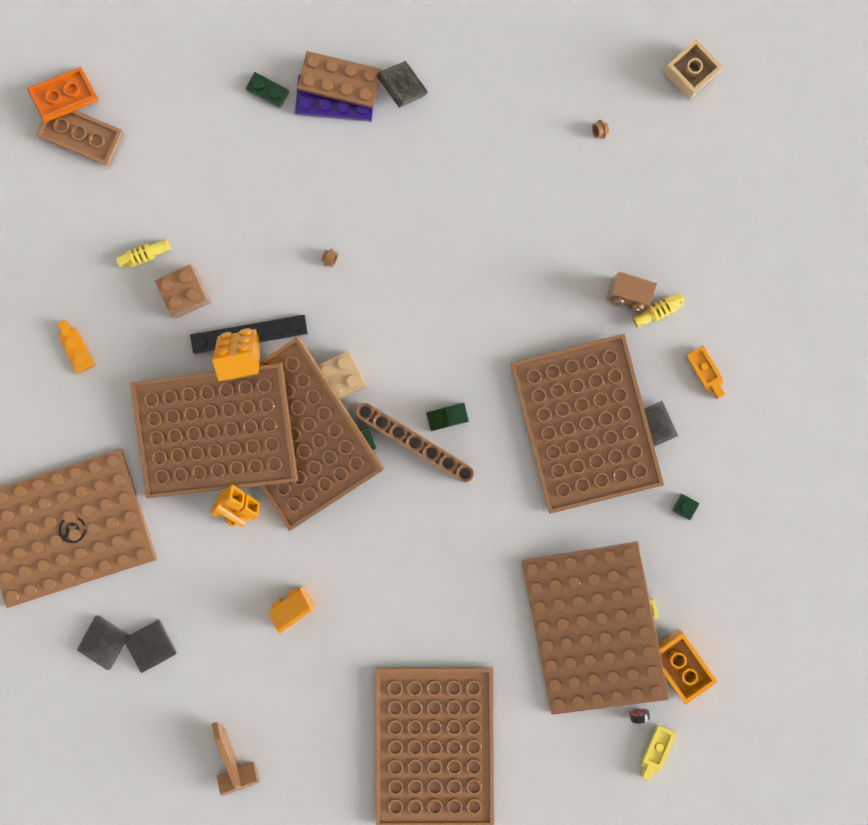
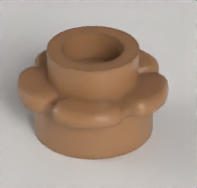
(600, 129)
(329, 257)

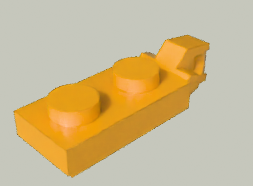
(75, 347)
(706, 371)

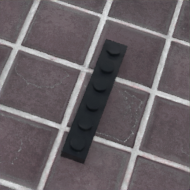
(266, 331)

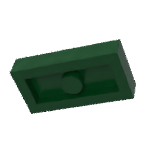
(267, 90)

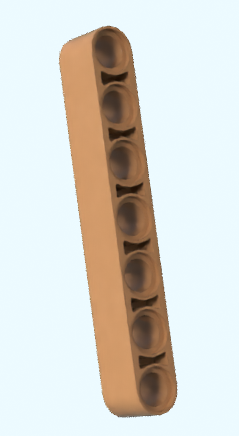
(405, 439)

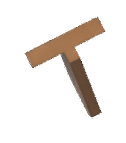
(235, 777)

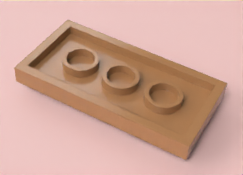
(339, 79)
(82, 136)

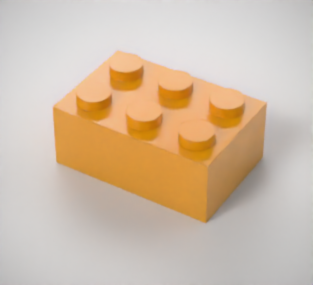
(237, 354)
(684, 667)

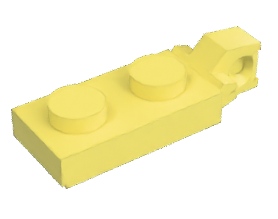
(657, 751)

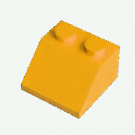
(291, 609)

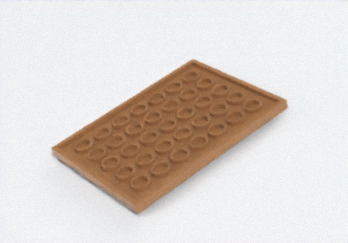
(587, 423)
(214, 432)
(327, 443)
(33, 553)
(595, 628)
(434, 746)

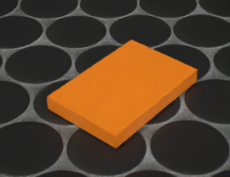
(62, 94)

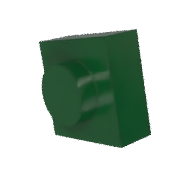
(685, 506)

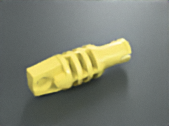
(142, 254)
(659, 310)

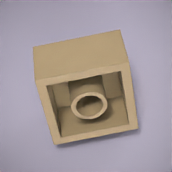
(692, 69)
(343, 375)

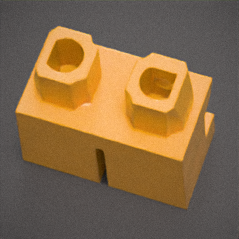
(235, 506)

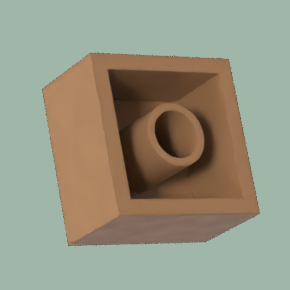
(182, 291)
(631, 291)

